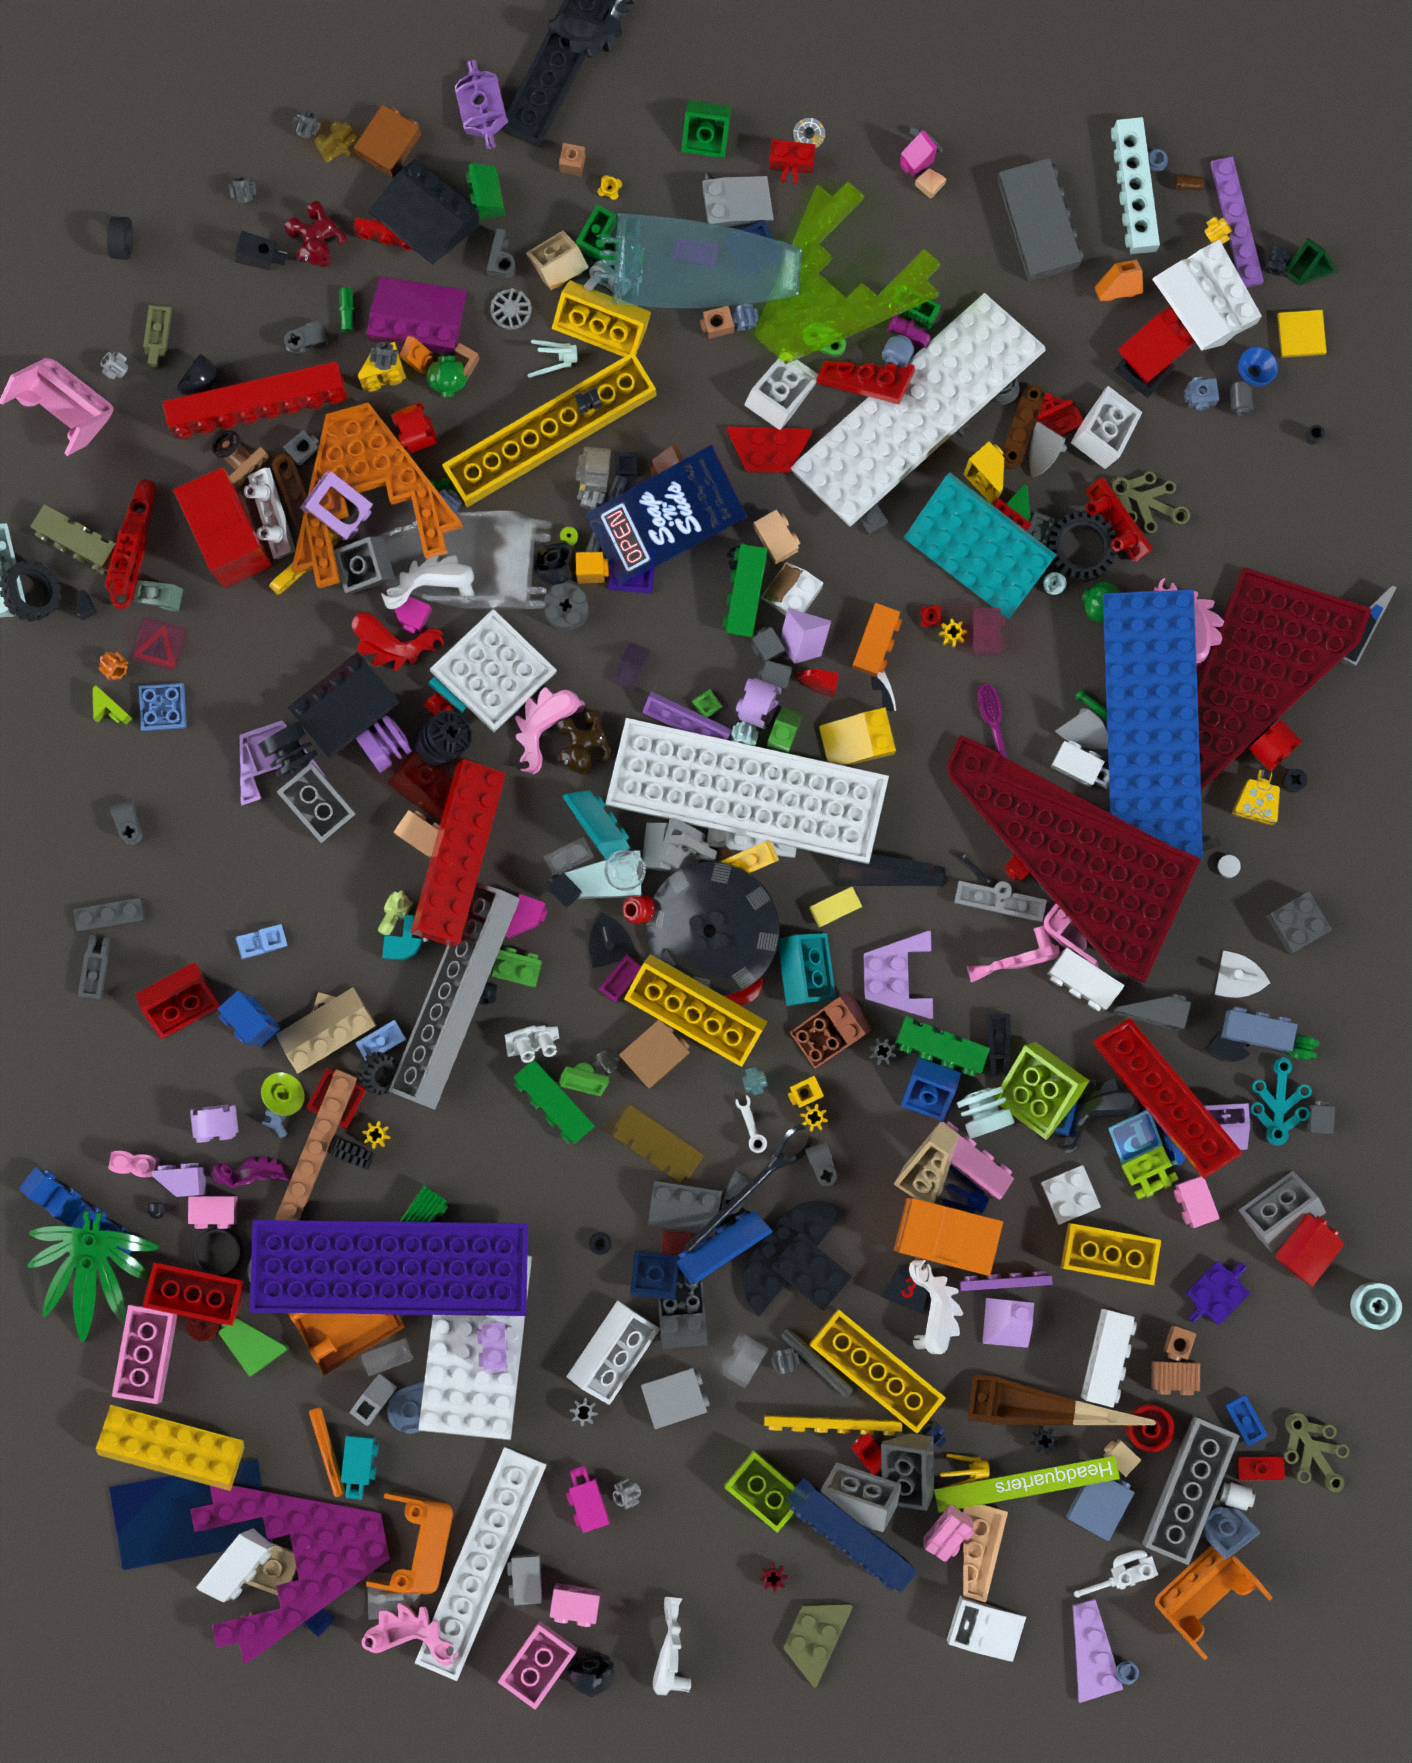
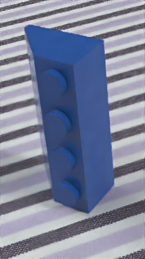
(723, 1247)

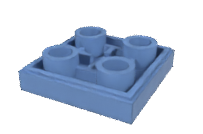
(162, 707)

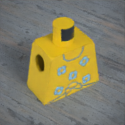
(1258, 800)

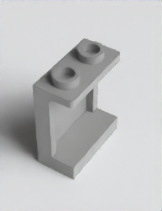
(675, 1397)

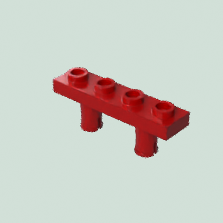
(376, 230)
(1127, 532)

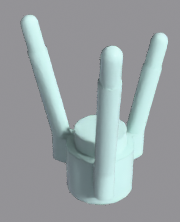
(566, 352)

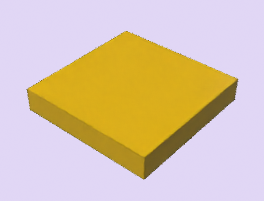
(1301, 333)

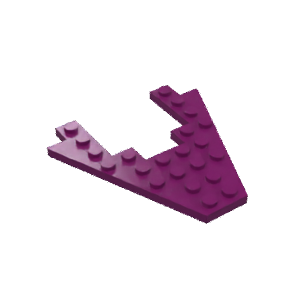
(331, 1552)

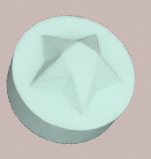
(1054, 583)

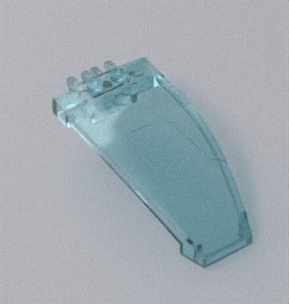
(697, 264)

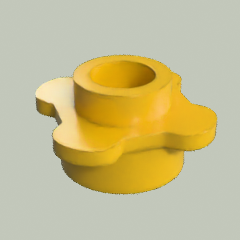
(609, 181)

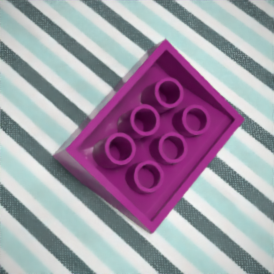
(416, 310)

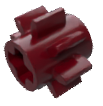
(768, 1574)

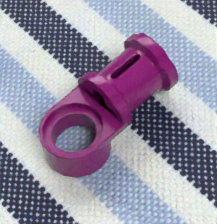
(904, 327)

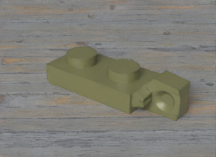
(157, 333)

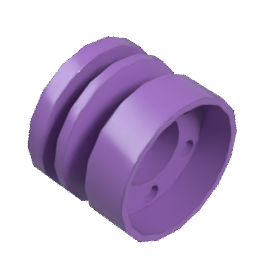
(383, 743)

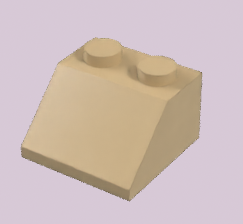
(557, 260)

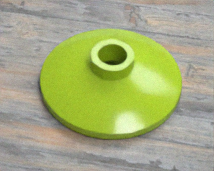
(288, 1088)

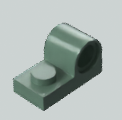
(158, 594)

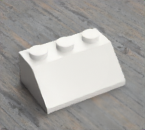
(1084, 980)
(236, 1566)

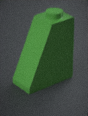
(784, 730)
(251, 1345)

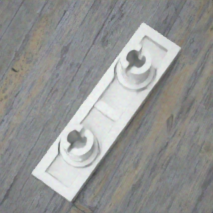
(271, 512)

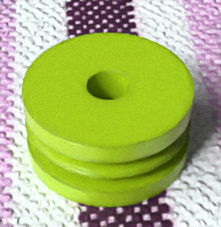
(569, 531)

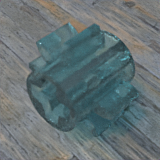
(754, 1081)

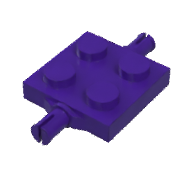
(1217, 1292)

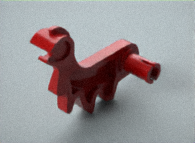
(379, 640)

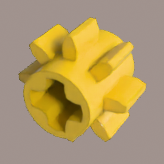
(1218, 230)
(957, 629)
(819, 1114)
(379, 1140)

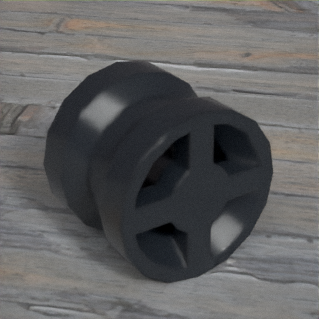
(1291, 783)

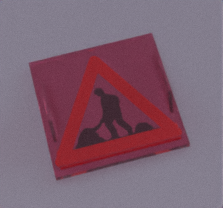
(159, 644)

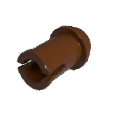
(1188, 182)

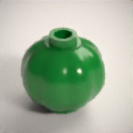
(446, 376)
(1094, 600)

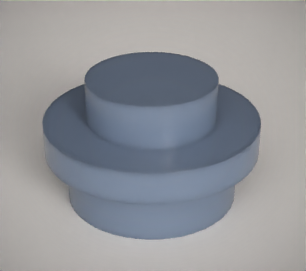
(1157, 160)
(1127, 1672)

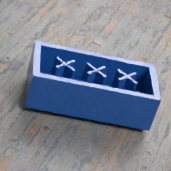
(249, 1019)

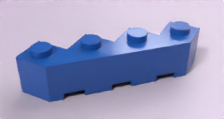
(63, 1202)

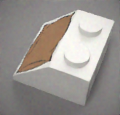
(792, 589)

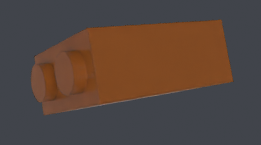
(388, 140)

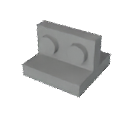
(684, 846)

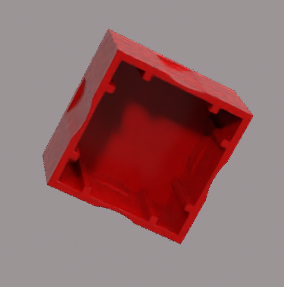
(222, 527)

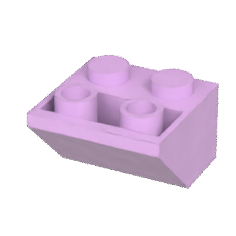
(1234, 1121)
(182, 1182)

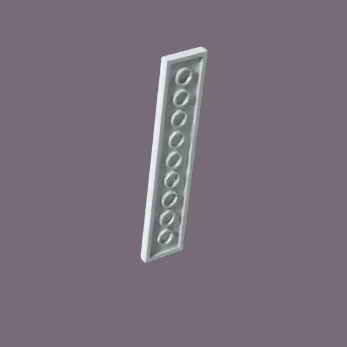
(483, 1557)

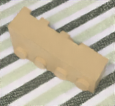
(928, 1167)

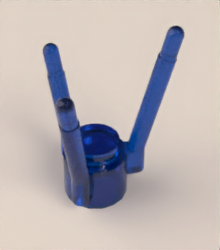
(976, 1201)

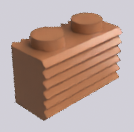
(1175, 1376)

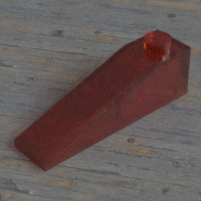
(422, 785)

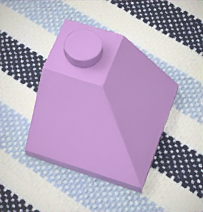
(1008, 1322)

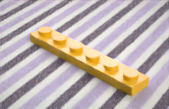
(822, 1424)

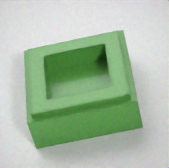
(707, 704)

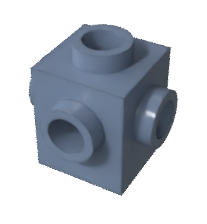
(1201, 393)

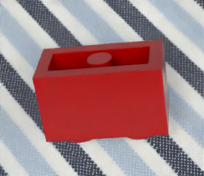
(791, 157)

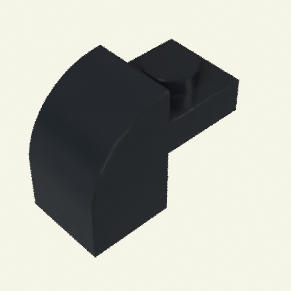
(1226, 1049)

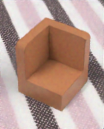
(467, 357)

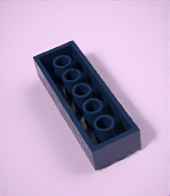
(853, 1538)

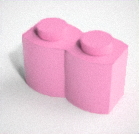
(128, 1162)

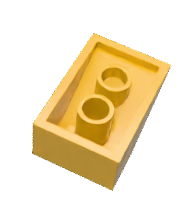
(858, 738)

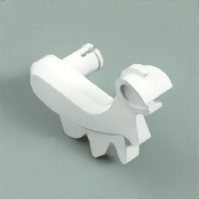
(432, 573)
(943, 1308)
(667, 1665)

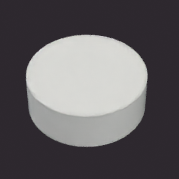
(1228, 866)

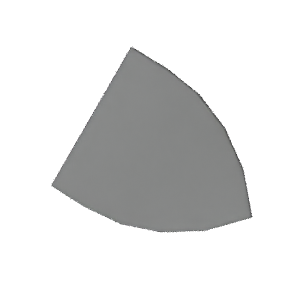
(1044, 449)
(1086, 730)
(386, 1600)

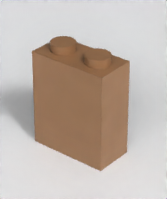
(655, 1053)

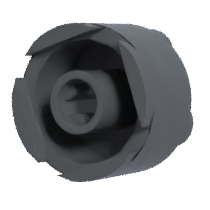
(561, 595)

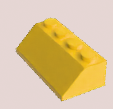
(598, 321)

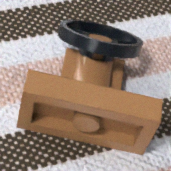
(238, 457)

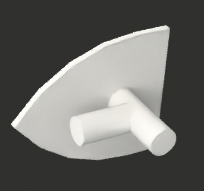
(1239, 976)

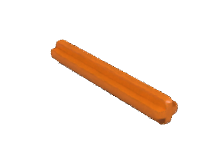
(327, 1451)

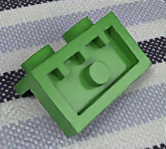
(517, 968)

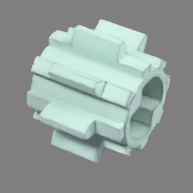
(744, 733)

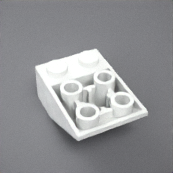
(985, 1629)

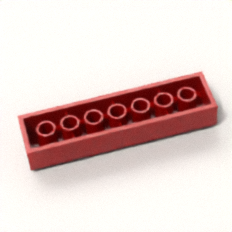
(255, 400)
(458, 853)

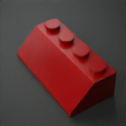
(194, 1294)

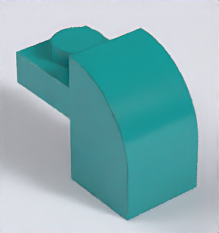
(402, 947)

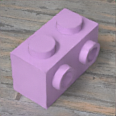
(494, 1347)

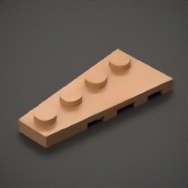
(982, 1550)

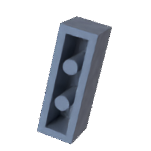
(1259, 1029)

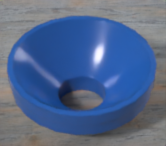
(1263, 361)

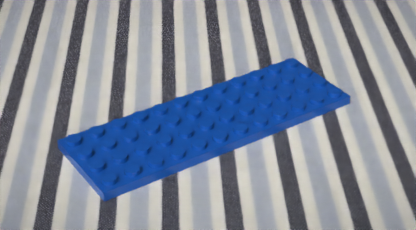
(1154, 715)

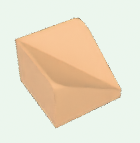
(930, 182)

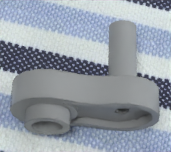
(594, 273)

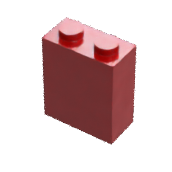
(1310, 1249)

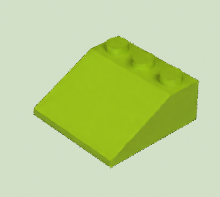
(1041, 1089)

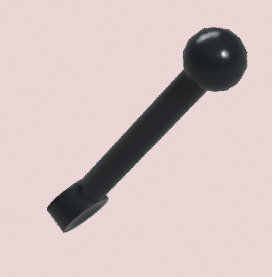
(989, 880)

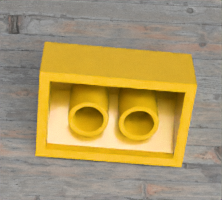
(986, 471)

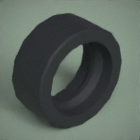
(119, 237)

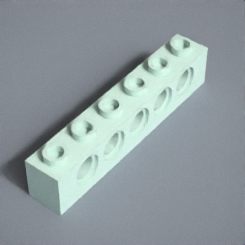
(1134, 131)

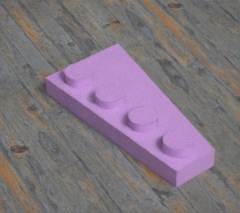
(1093, 1653)

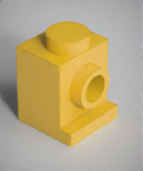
(813, 1088)

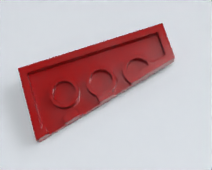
(877, 382)

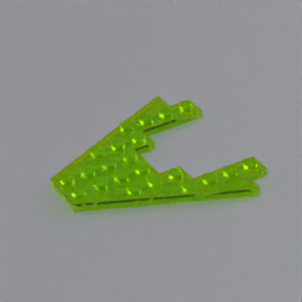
(819, 311)

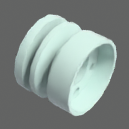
(985, 1112)

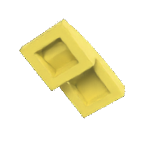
(835, 907)

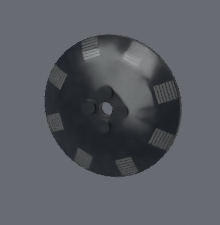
(738, 910)

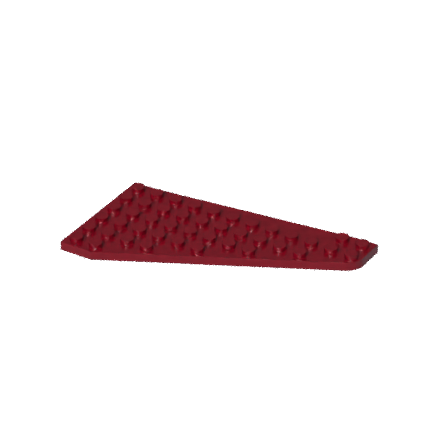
(1270, 655)
(1097, 868)

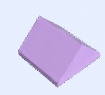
(803, 635)

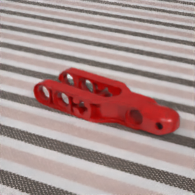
(134, 537)

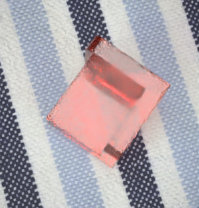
(674, 1242)

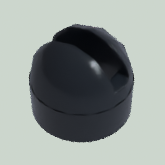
(156, 1210)

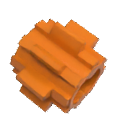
(113, 665)

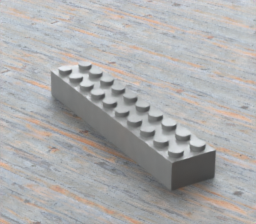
(453, 998)

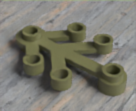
(1146, 500)
(1312, 1449)

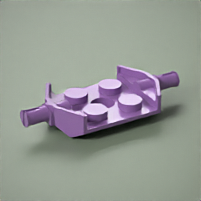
(487, 117)

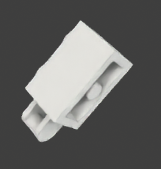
(1080, 765)

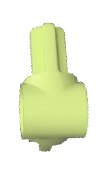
(395, 908)

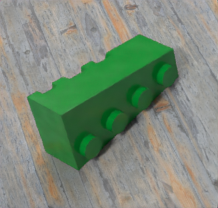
(941, 1046)

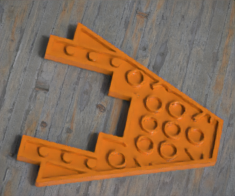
(366, 457)

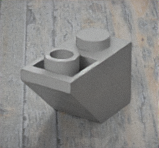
(373, 1400)

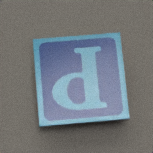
(1135, 1136)

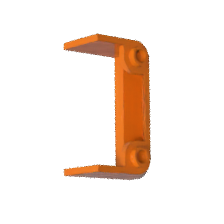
(435, 1525)
(1200, 1589)

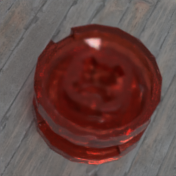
(202, 1330)

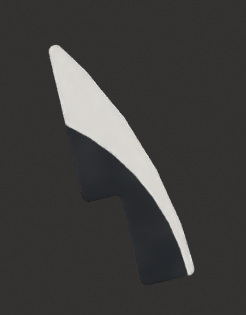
(882, 683)

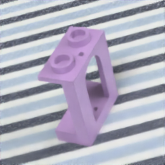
(311, 505)

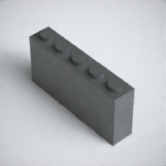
(1040, 219)

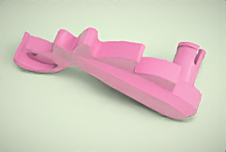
(1205, 624)
(550, 710)
(1045, 952)
(405, 1626)

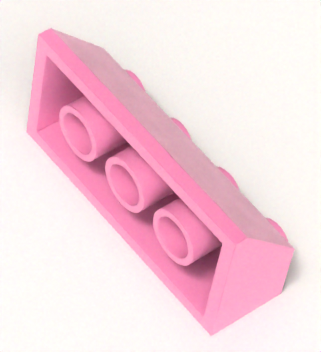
(980, 1167)

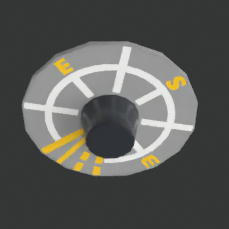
(809, 131)

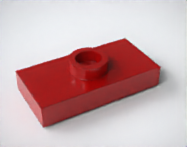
(1260, 1468)

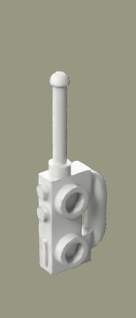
(1129, 1576)

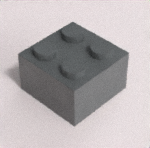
(364, 565)
(1298, 922)

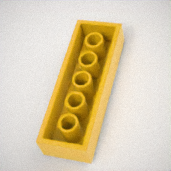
(695, 1010)
(877, 1371)
(170, 1447)

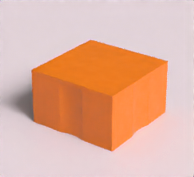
(948, 1236)

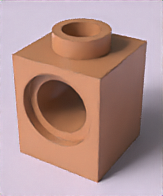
(572, 159)
(722, 314)
(1188, 1338)

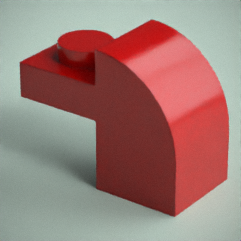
(869, 1453)

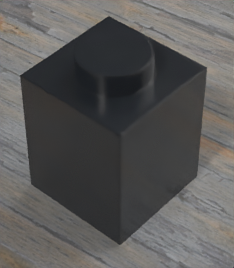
(563, 889)

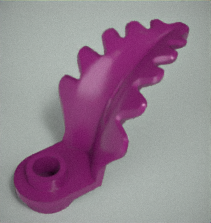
(249, 1172)

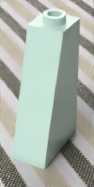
(593, 882)

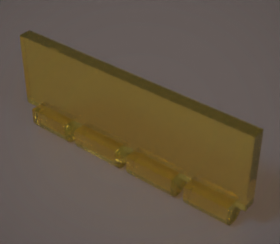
(655, 1139)

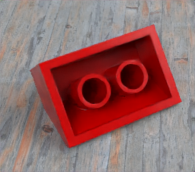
(177, 1000)

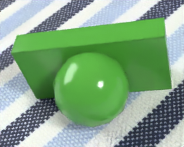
(583, 1079)

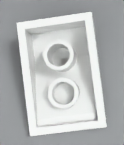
(781, 391)
(1107, 428)

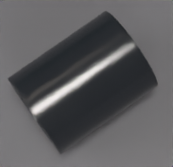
(1317, 429)

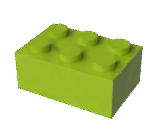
(762, 1490)

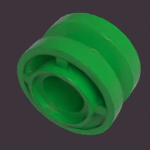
(1304, 1047)

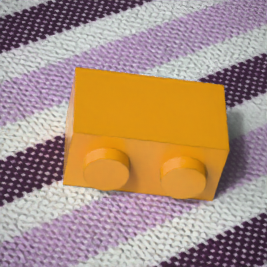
(591, 567)

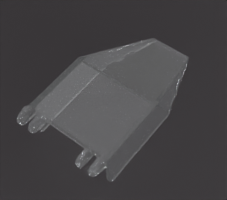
(492, 544)

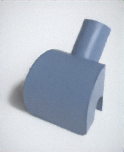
(274, 1121)

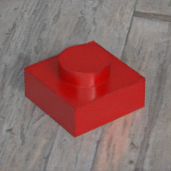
(437, 704)

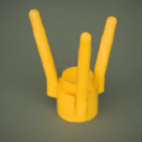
(977, 1471)

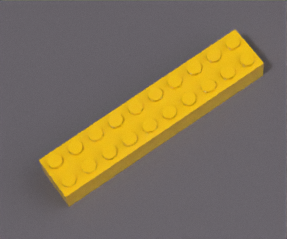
(548, 431)

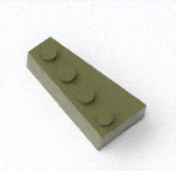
(74, 538)

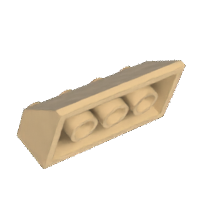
(325, 1030)

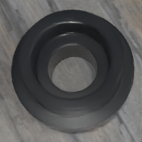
(592, 1243)

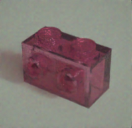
(987, 631)

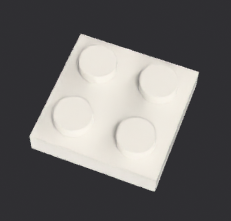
(1070, 1194)

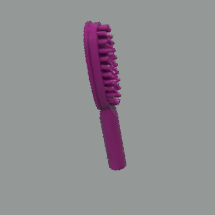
(991, 712)

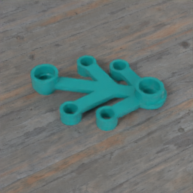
(1279, 1104)

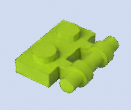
(1147, 1165)

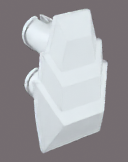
(530, 1039)

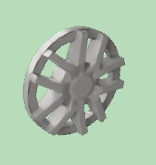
(510, 309)

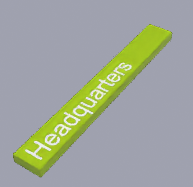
(1027, 1484)

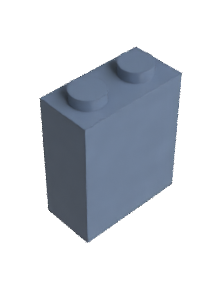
(1100, 1507)

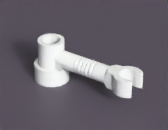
(755, 1136)

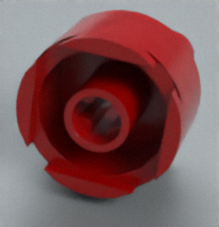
(415, 427)
(1275, 745)
(1162, 1430)

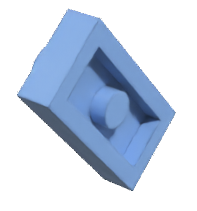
(381, 1039)

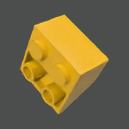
(374, 378)

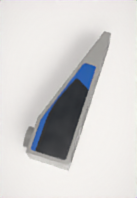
(1378, 609)

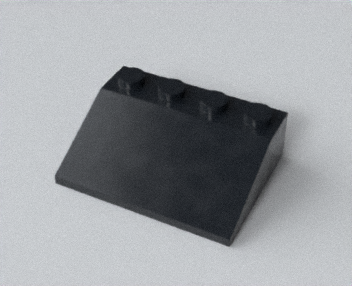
(425, 212)
(343, 705)

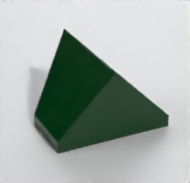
(1310, 263)

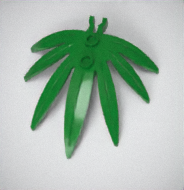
(88, 1254)

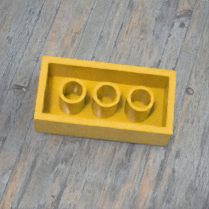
(1110, 1254)

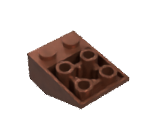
(832, 1030)

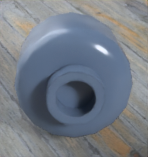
(898, 351)

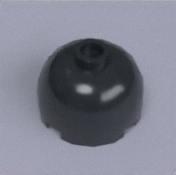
(198, 378)
(555, 562)
(591, 1674)

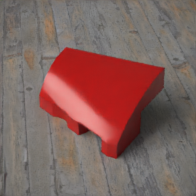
(819, 680)

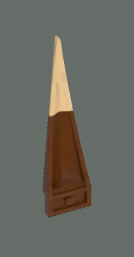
(1010, 1403)

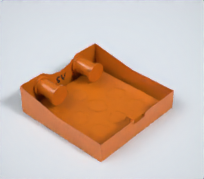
(341, 1337)

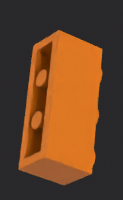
(877, 640)

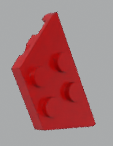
(768, 448)

